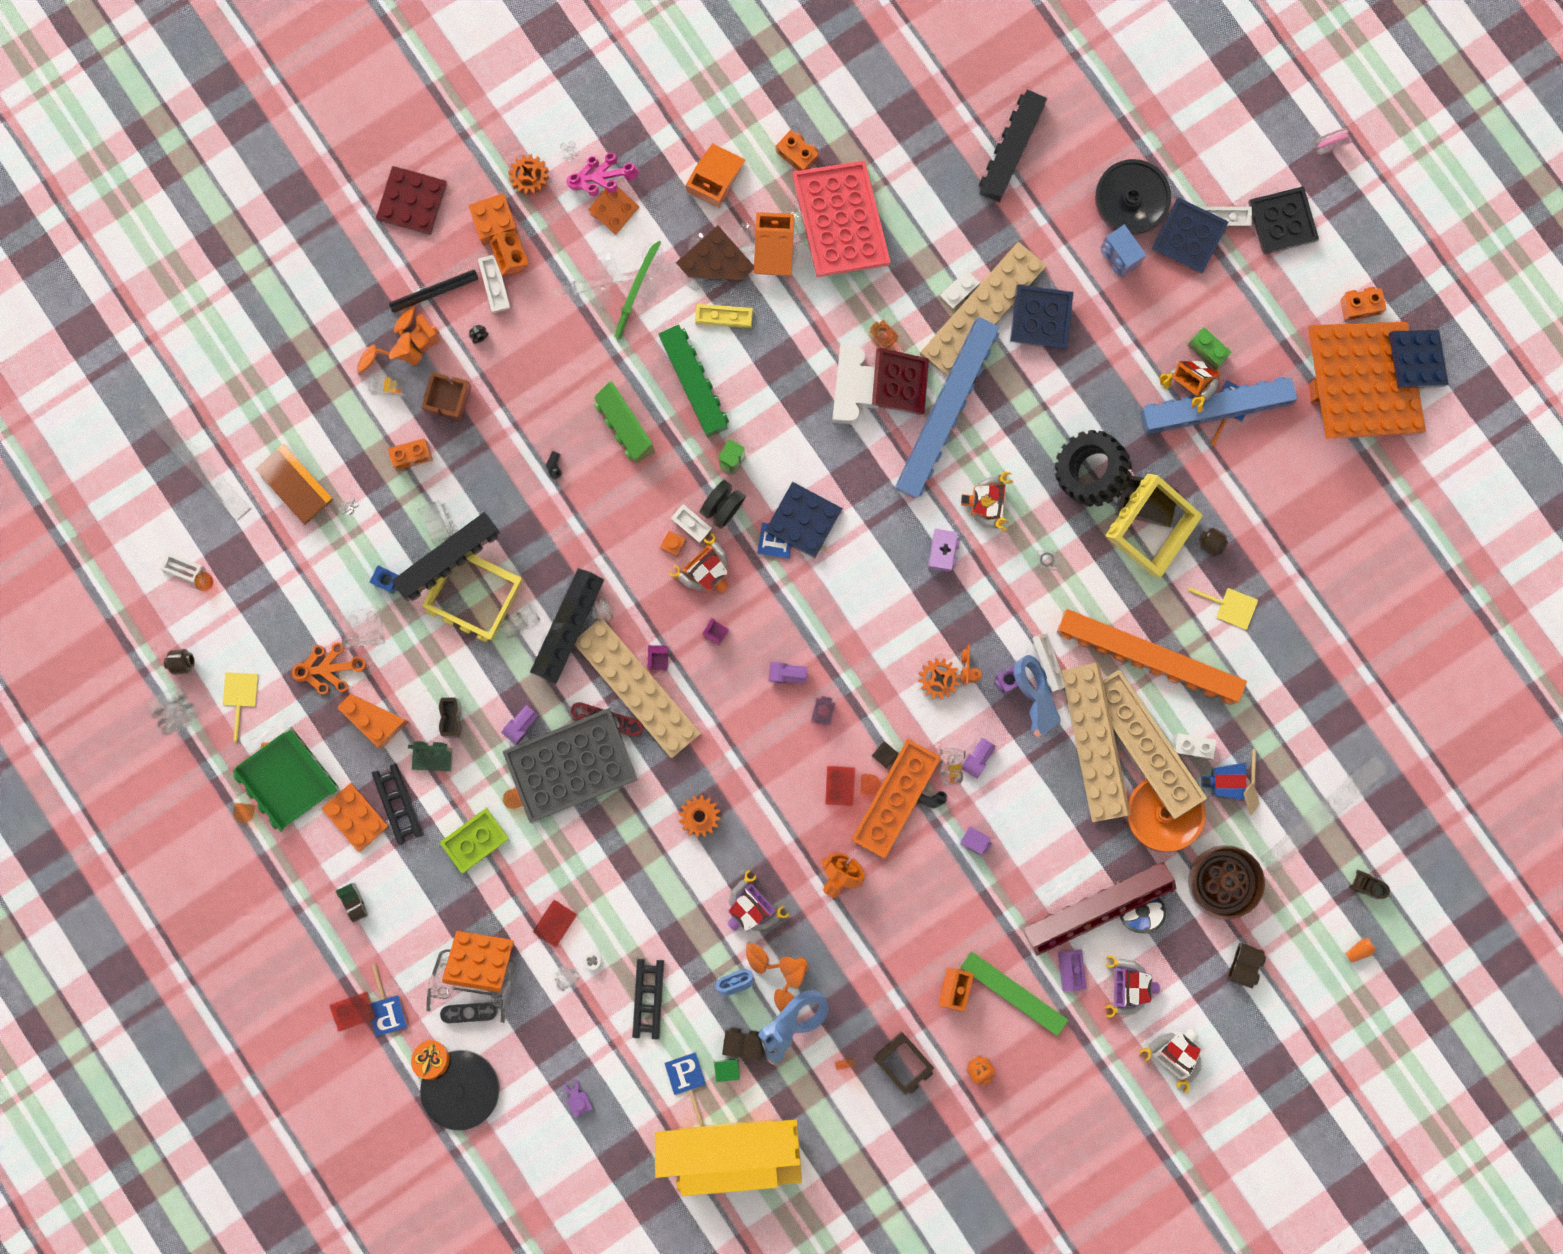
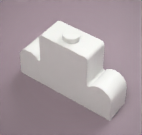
(853, 385)

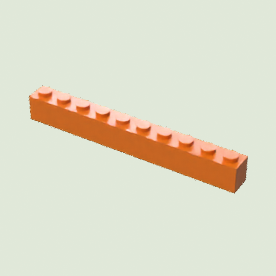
(1151, 656)

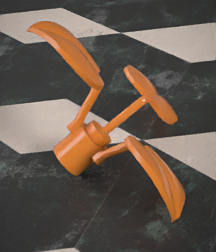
(402, 350)
(791, 969)

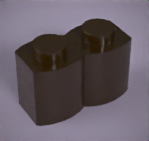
(450, 712)
(1246, 965)
(742, 1044)

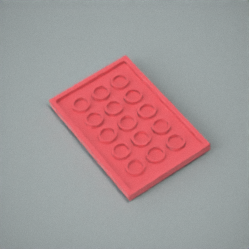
(840, 218)

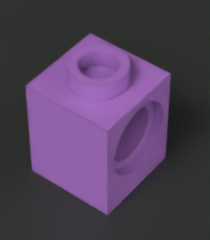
(1001, 685)
(976, 841)

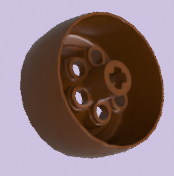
(1210, 901)

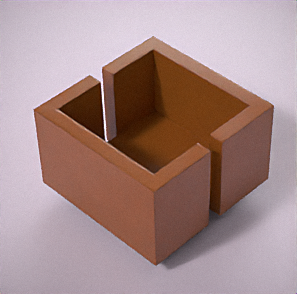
(445, 398)

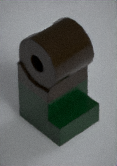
(352, 902)

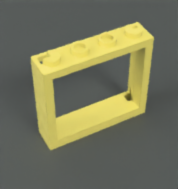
(1174, 541)
(465, 626)

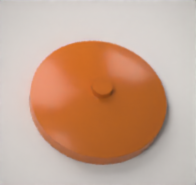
(1154, 825)

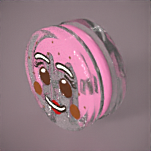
(1332, 141)

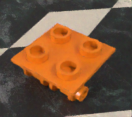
(613, 209)
(968, 675)

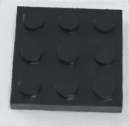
(1283, 220)

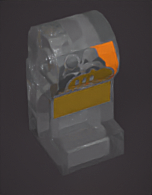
(387, 386)
(951, 766)

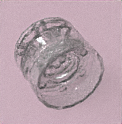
(172, 711)

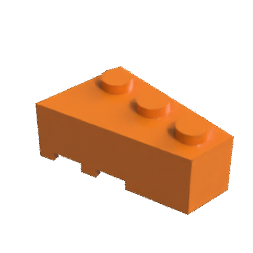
(374, 722)

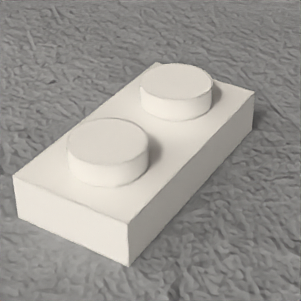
(959, 290)
(691, 523)

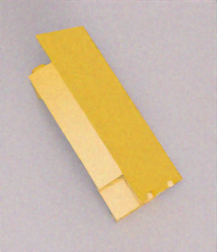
(729, 1156)

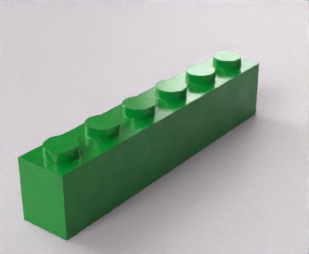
(692, 380)

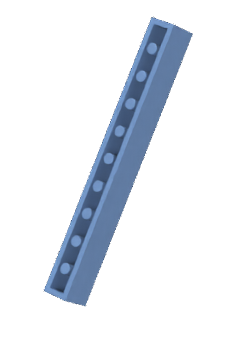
(946, 408)

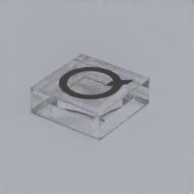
(1046, 559)

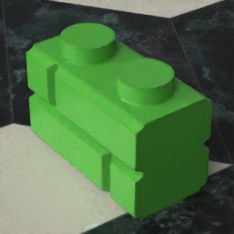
(1209, 348)
(731, 457)

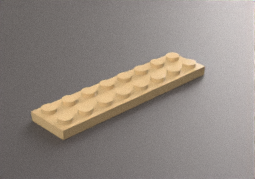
(988, 301)
(637, 688)
(1095, 742)
(1150, 748)

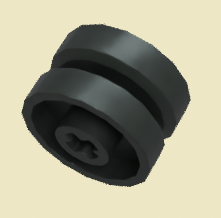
(722, 504)

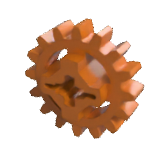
(524, 179)
(946, 674)

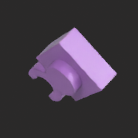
(578, 1101)

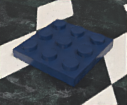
(1190, 235)
(1041, 316)
(1418, 359)
(803, 520)

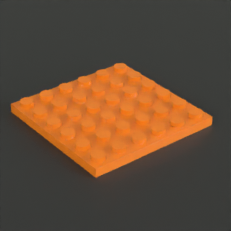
(1360, 382)

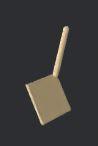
(1250, 793)

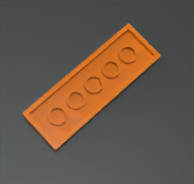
(896, 798)

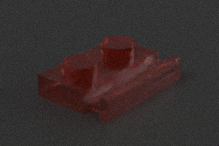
(840, 785)
(555, 923)
(352, 1011)

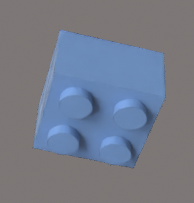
(1122, 251)

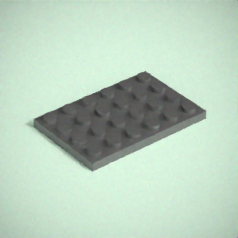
(570, 765)

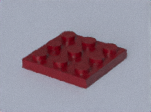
(411, 200)
(900, 381)

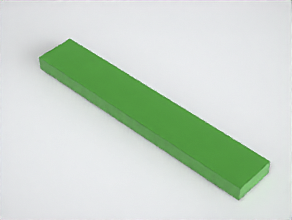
(1014, 993)

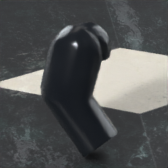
(552, 467)
(934, 801)

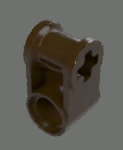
(1366, 885)

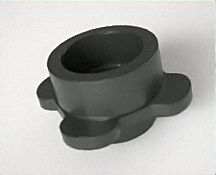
(478, 334)

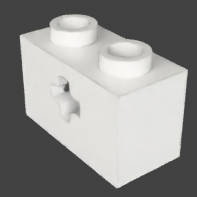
(1194, 746)

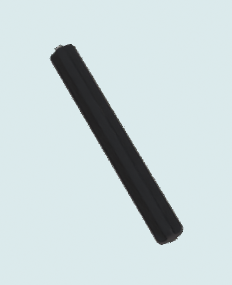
(433, 291)

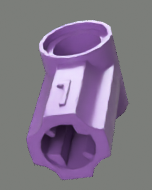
(784, 673)
(517, 728)
(976, 761)

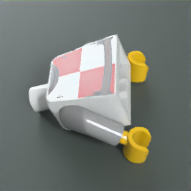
(1177, 1054)

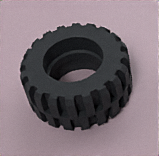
(1074, 455)

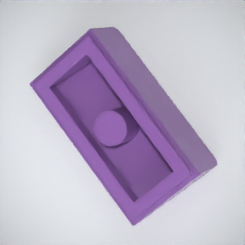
(1072, 970)

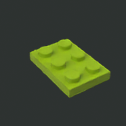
(474, 840)

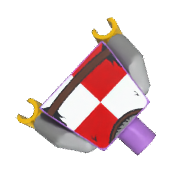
(751, 908)
(1132, 987)

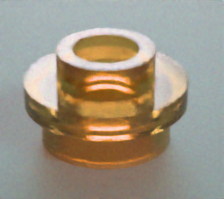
(208, 581)

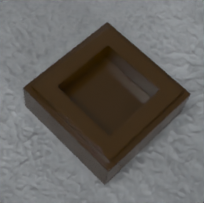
(885, 754)

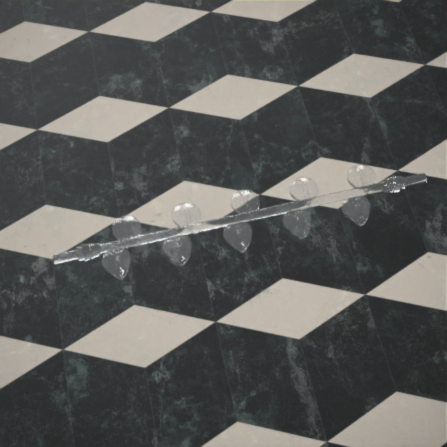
(607, 267)

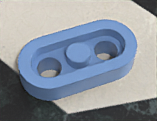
(735, 982)

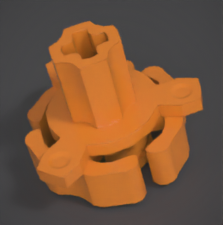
(841, 874)

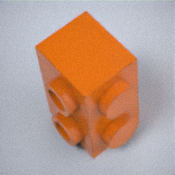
(797, 151)
(1363, 304)
(956, 989)

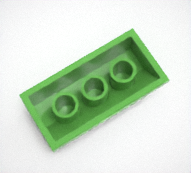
(623, 422)

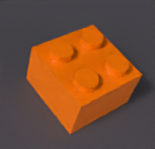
(492, 217)

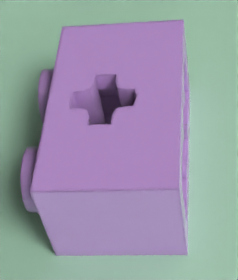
(942, 539)

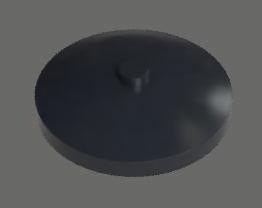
(1133, 195)
(463, 1093)

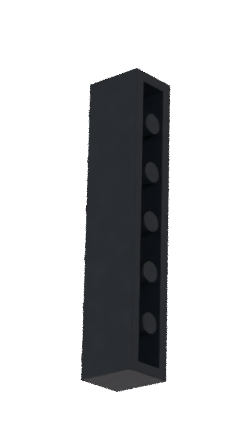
(1013, 145)
(445, 557)
(567, 625)

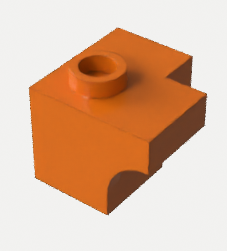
(424, 335)

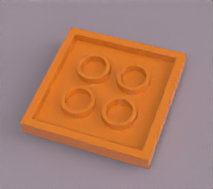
(478, 961)

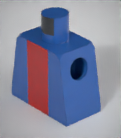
(1227, 781)

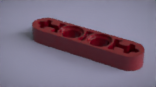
(585, 707)

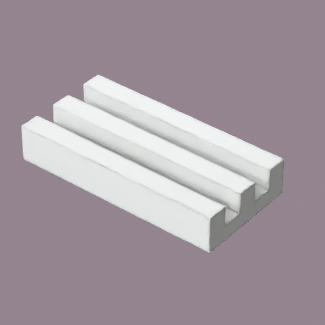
(166, 562)

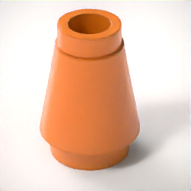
(1361, 950)

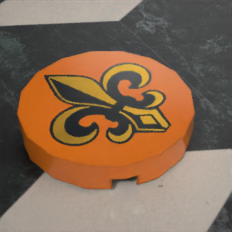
(430, 1060)

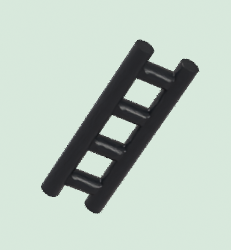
(394, 815)
(639, 990)

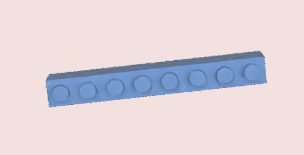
(1219, 406)

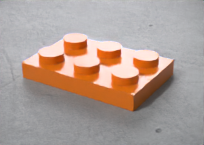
(355, 817)

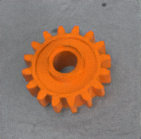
(695, 806)

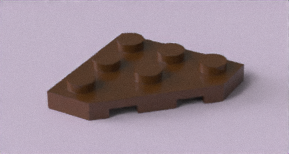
(716, 259)

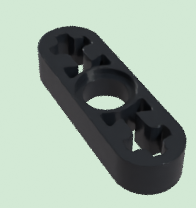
(454, 1008)

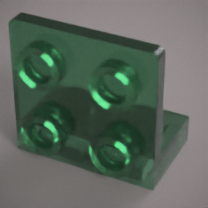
(431, 757)

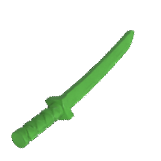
(626, 310)

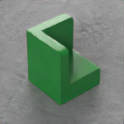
(727, 1070)

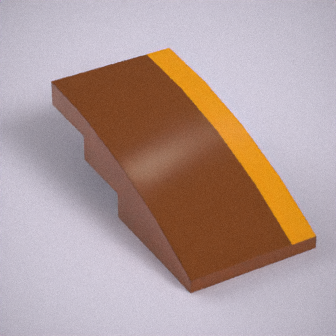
(294, 484)

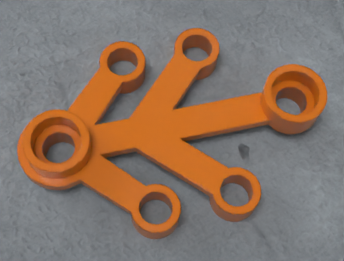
(325, 669)

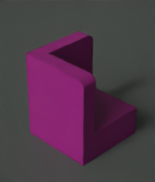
(715, 632)
(657, 657)

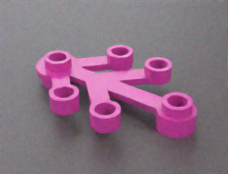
(578, 180)

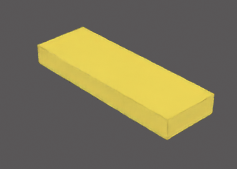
(723, 316)

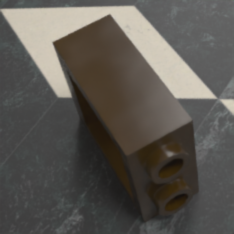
(891, 1047)

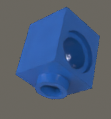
(378, 576)

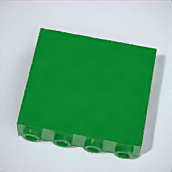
(284, 779)

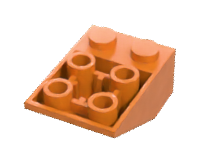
(714, 175)
(774, 243)

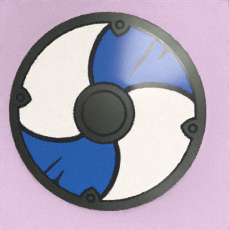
(1145, 918)

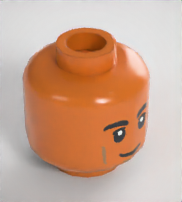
(981, 1070)

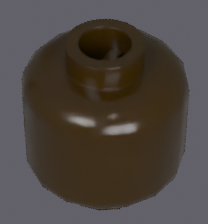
(1213, 541)
(179, 661)

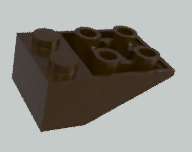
(1157, 509)

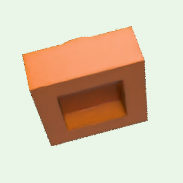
(673, 543)

